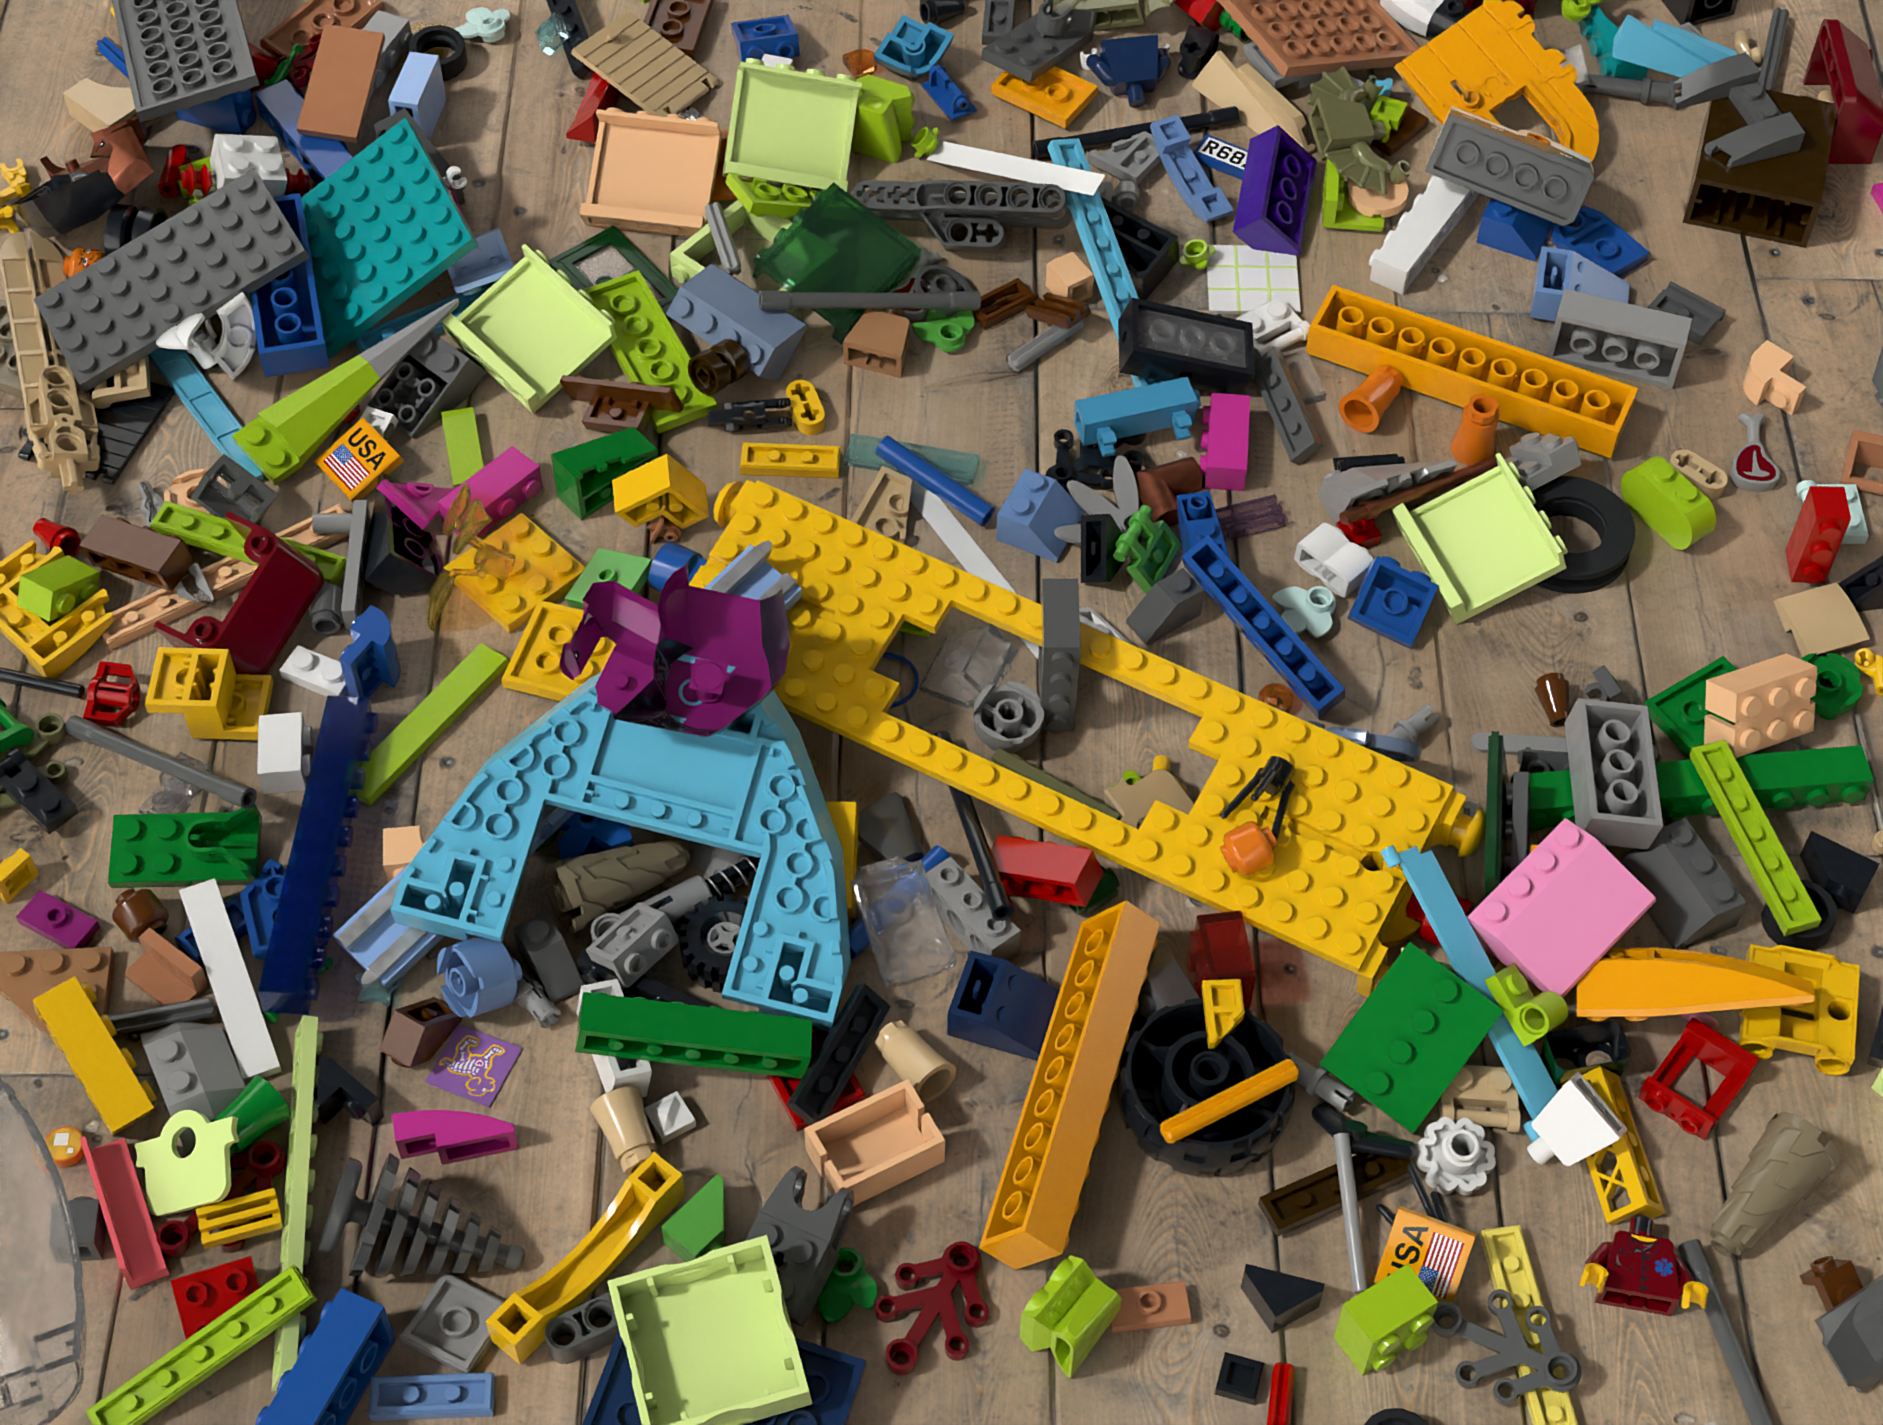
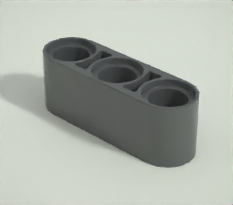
(579, 1325)

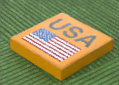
(358, 460)
(1430, 1248)

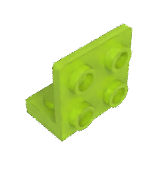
(1337, 210)

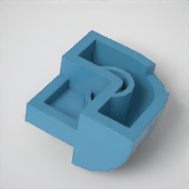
(913, 47)

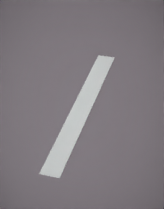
(1016, 167)
(959, 541)

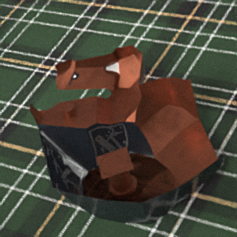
(91, 187)

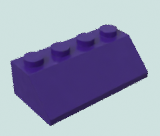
(1275, 193)

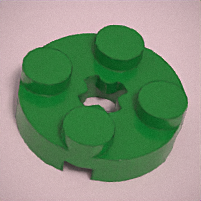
(1845, 689)

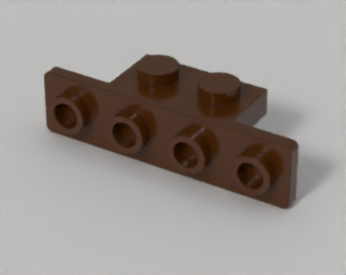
(619, 404)

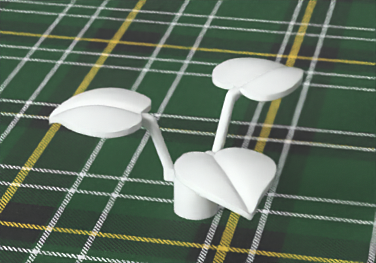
(186, 338)

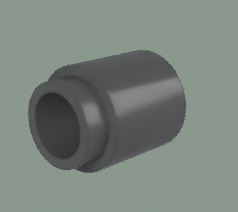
(326, 610)

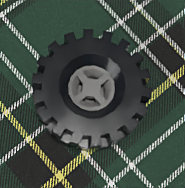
(704, 935)

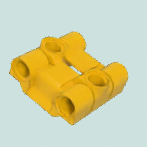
(1823, 1037)

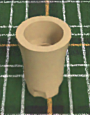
(915, 1060)
(625, 1126)

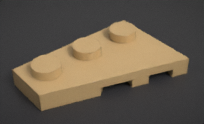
(886, 505)

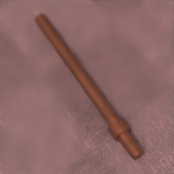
(1373, 507)

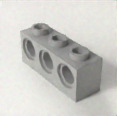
(968, 913)

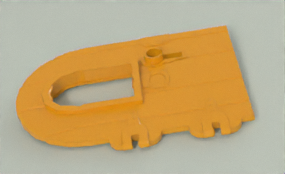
(1494, 62)

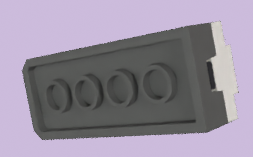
(1511, 166)

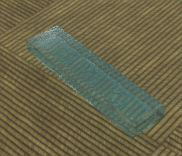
(955, 464)

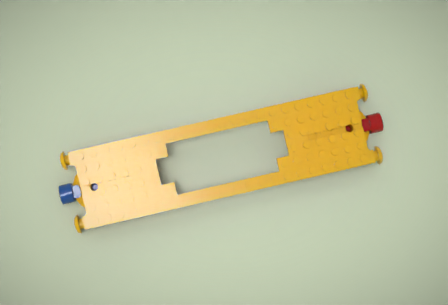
(1348, 802)

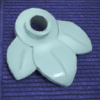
(485, 24)
(1303, 610)

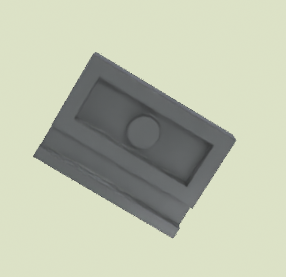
(1686, 303)

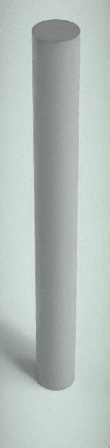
(1351, 1212)

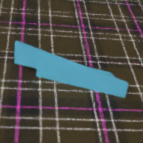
(1665, 47)

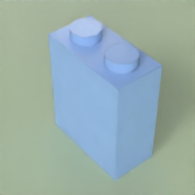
(420, 91)

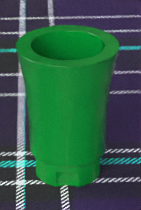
(257, 1110)

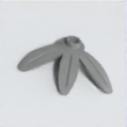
(1093, 503)

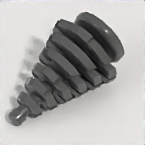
(419, 1228)

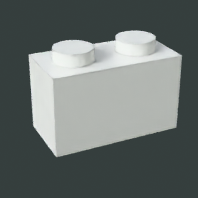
(283, 752)

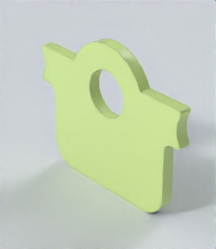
(193, 1181)

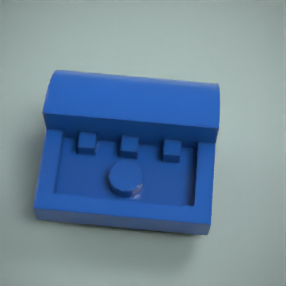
(371, 656)

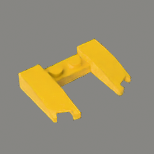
(54, 646)

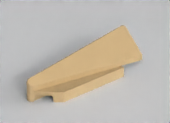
(1256, 99)

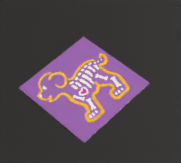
(473, 1065)

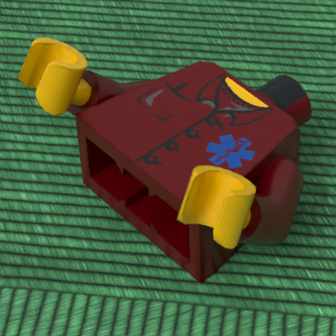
(1641, 1272)

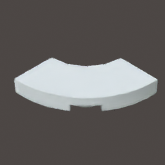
(238, 336)

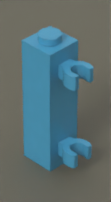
(1136, 412)

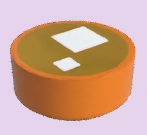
(65, 1146)

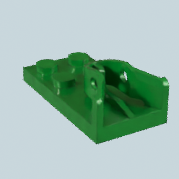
(185, 848)

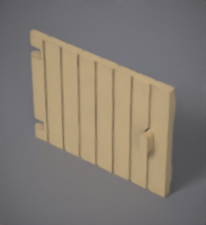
(645, 66)

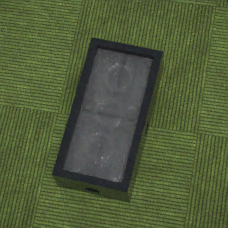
(1180, 342)

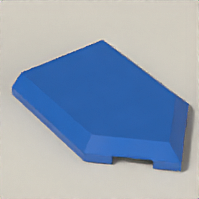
(260, 906)

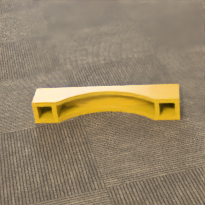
(636, 1210)

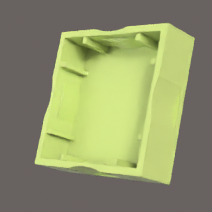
(710, 1339)

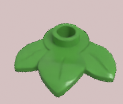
(945, 330)

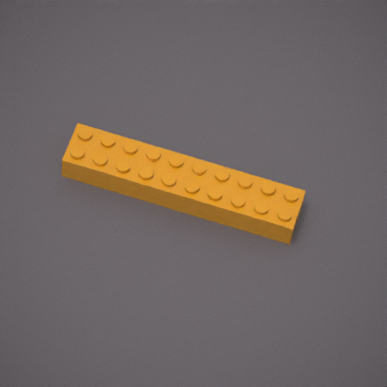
(1460, 363)
(1070, 1088)

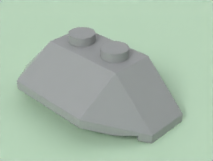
(193, 1070)

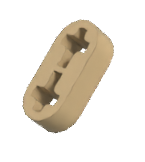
(1700, 473)

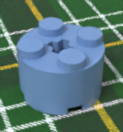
(478, 976)

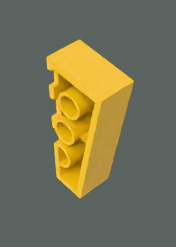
(94, 1054)

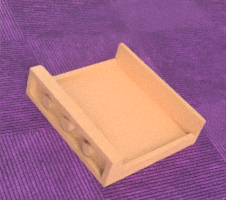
(652, 172)

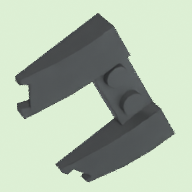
(1768, 130)

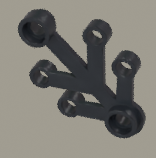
(1090, 458)

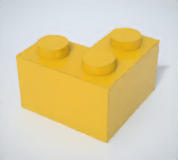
(659, 490)

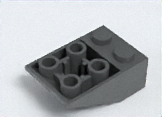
(425, 383)

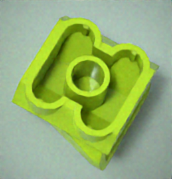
(882, 118)
(1069, 1314)

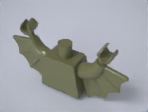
(1115, 12)
(1345, 130)

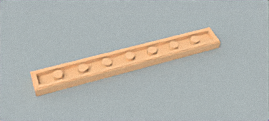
(222, 578)

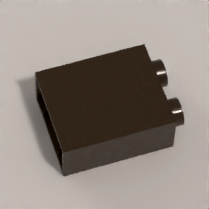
(1768, 197)

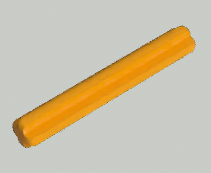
(1229, 1101)

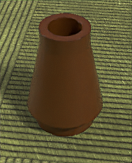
(1554, 696)

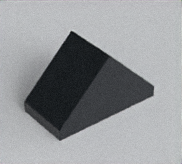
(1098, 545)
(1280, 1296)

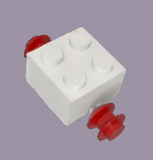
(237, 155)

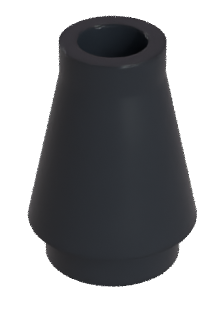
(940, 10)

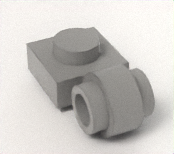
(1125, 195)

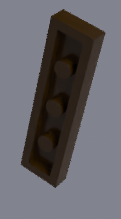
(1320, 1192)

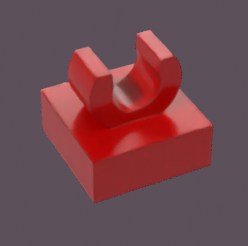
(1361, 532)

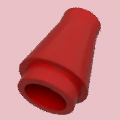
(57, 535)

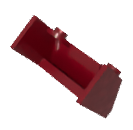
(1847, 66)
(265, 609)

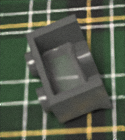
(235, 490)

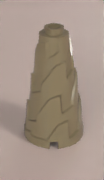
(609, 879)
(1781, 1172)

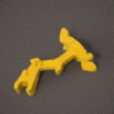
(18, 187)

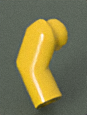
(1871, 665)

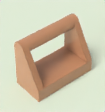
(1866, 450)

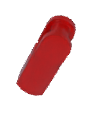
(170, 175)

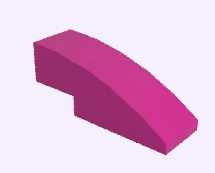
(452, 1134)

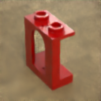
(1716, 1052)

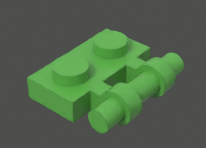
(1155, 552)

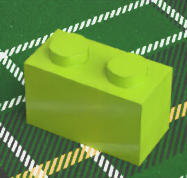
(57, 587)

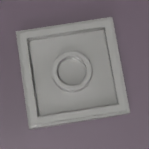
(452, 1324)

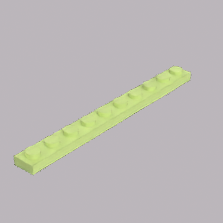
(298, 1182)

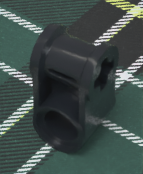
(1197, 50)

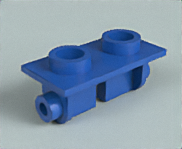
(947, 94)

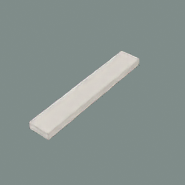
(230, 981)

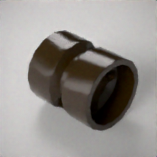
(718, 366)

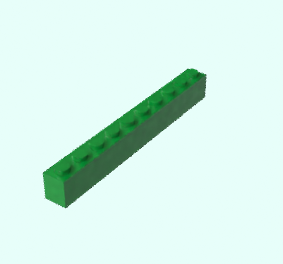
(1775, 778)

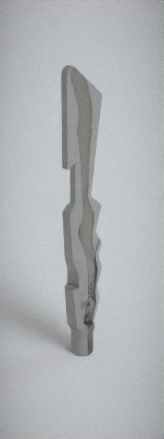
(193, 584)

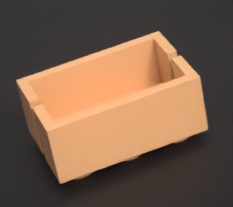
(1765, 702)
(875, 1143)

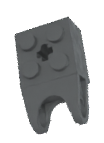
(802, 1240)

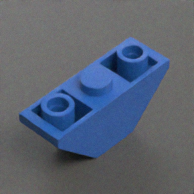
(1197, 520)

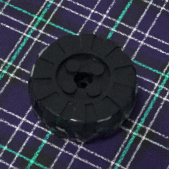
(1173, 1069)

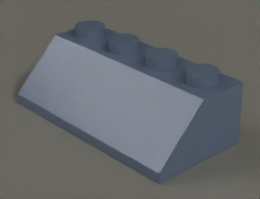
(725, 308)

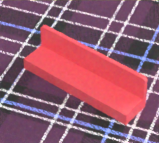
(125, 1212)

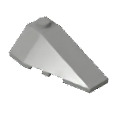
(1348, 488)

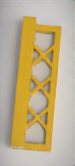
(1630, 1156)

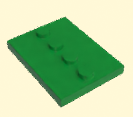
(1411, 1037)

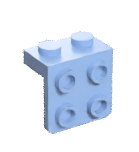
(482, 264)

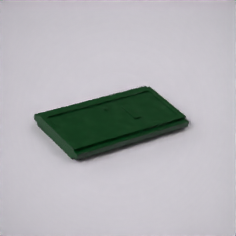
(1495, 813)

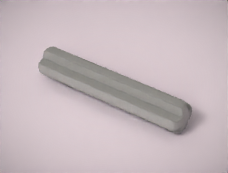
(723, 238)
(1040, 345)

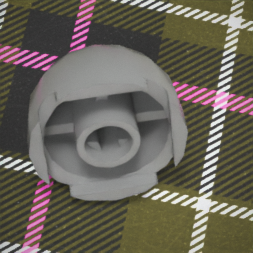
(1008, 716)

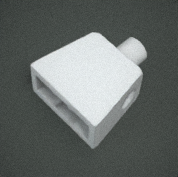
(1574, 1124)

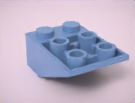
(1568, 270)

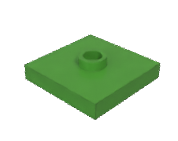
(610, 565)

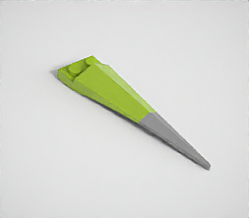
(298, 424)

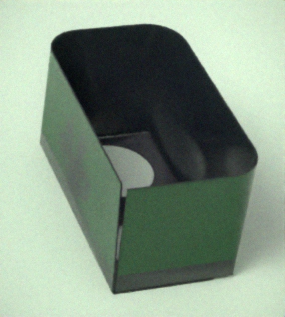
(1563, 1042)

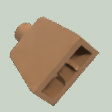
(879, 342)

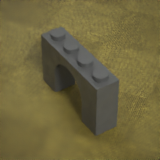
(1059, 654)

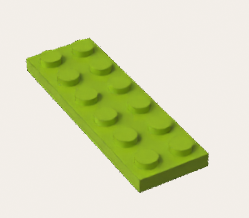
(649, 346)

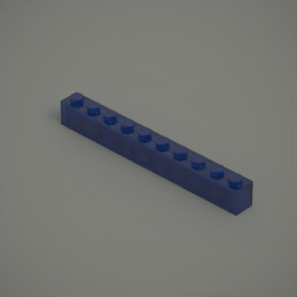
(318, 857)

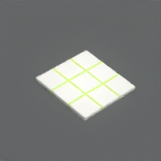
(1247, 278)

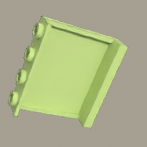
(791, 126)
(532, 330)
(1482, 541)

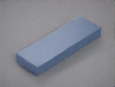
(432, 1396)

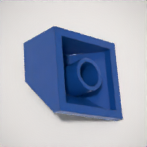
(1512, 230)

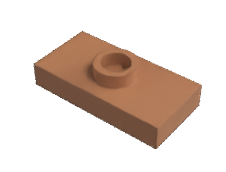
(1152, 1307)

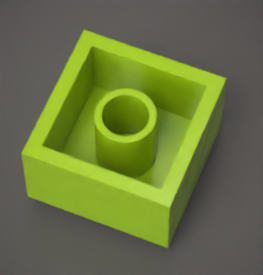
(1386, 1320)

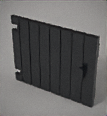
(120, 430)

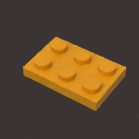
(1052, 96)

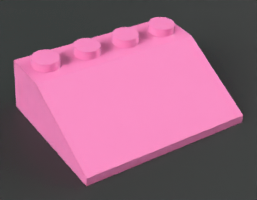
(1560, 909)

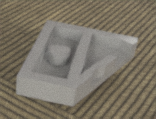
(1128, 158)

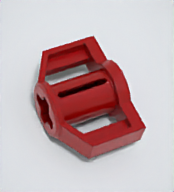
(112, 694)

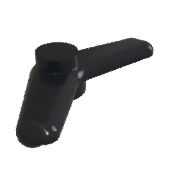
(1360, 1139)

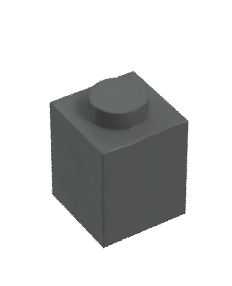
(89, 1227)

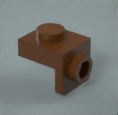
(1833, 1280)

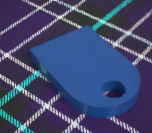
(1600, 242)

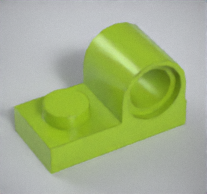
(1527, 1015)

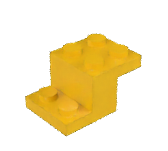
(208, 693)

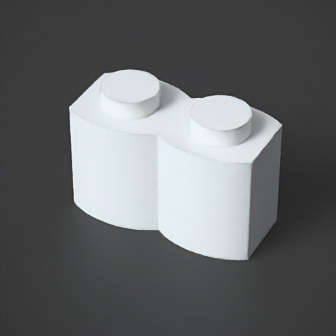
(1333, 559)

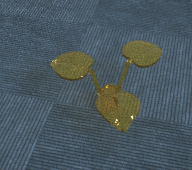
(490, 560)

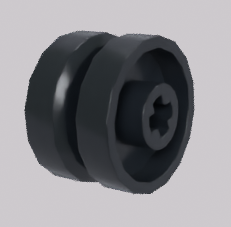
(127, 223)

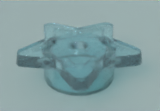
(377, 994)

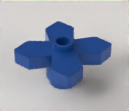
(592, 835)

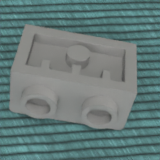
(634, 943)

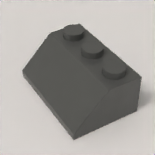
(1689, 886)

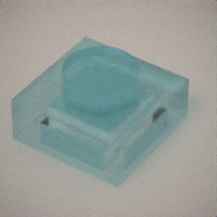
(552, 34)

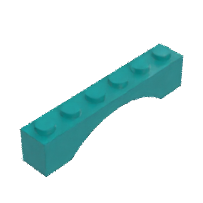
(1600, 36)

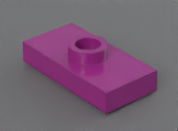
(57, 921)

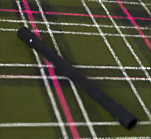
(1212, 118)
(995, 890)

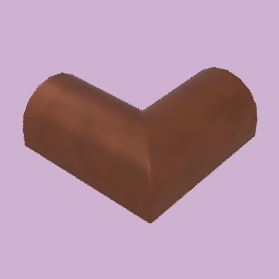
(1162, 484)

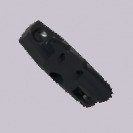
(733, 415)

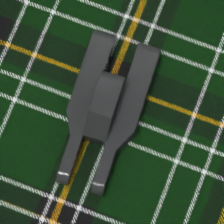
(942, 208)

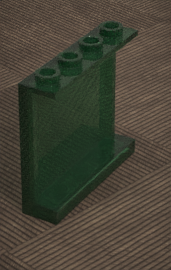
(838, 249)

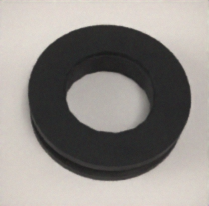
(1606, 515)

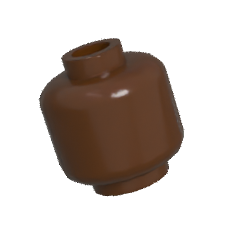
(138, 912)

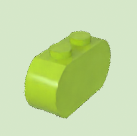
(1668, 502)

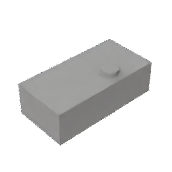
(1619, 338)
(1613, 773)

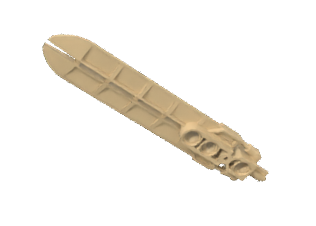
(51, 395)

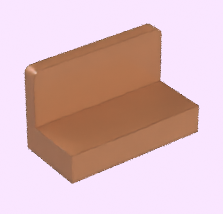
(166, 971)

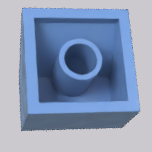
(1034, 513)

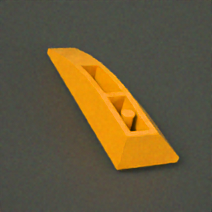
(1677, 981)

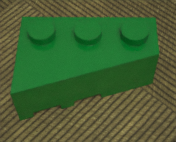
(587, 470)

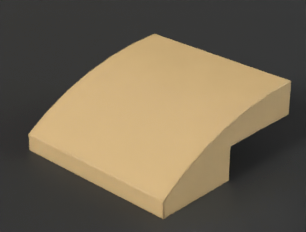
(1821, 620)

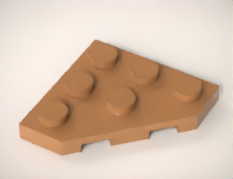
(34, 972)

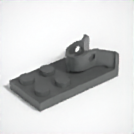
(1041, 41)

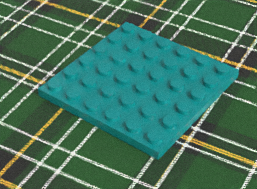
(380, 233)

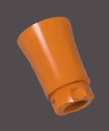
(1370, 400)
(1476, 431)

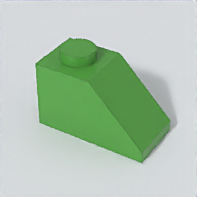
(698, 1223)

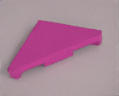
(415, 499)

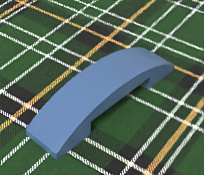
(1185, 171)

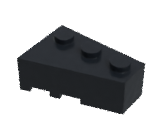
(1145, 248)

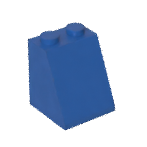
(228, 114)

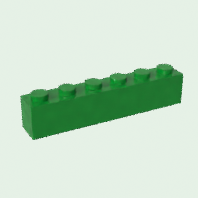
(693, 1035)

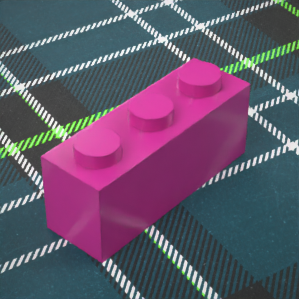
(1225, 441)
(500, 486)

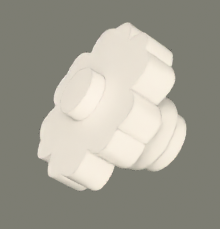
(1455, 1156)

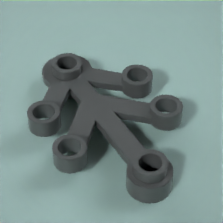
(1511, 1350)

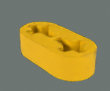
(800, 408)

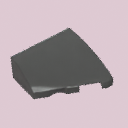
(888, 830)

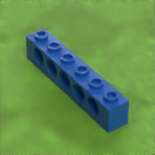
(1263, 627)

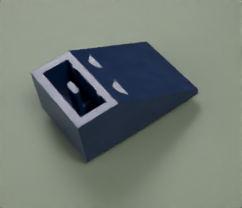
(1001, 1006)

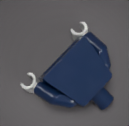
(1129, 66)

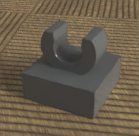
(1607, 687)

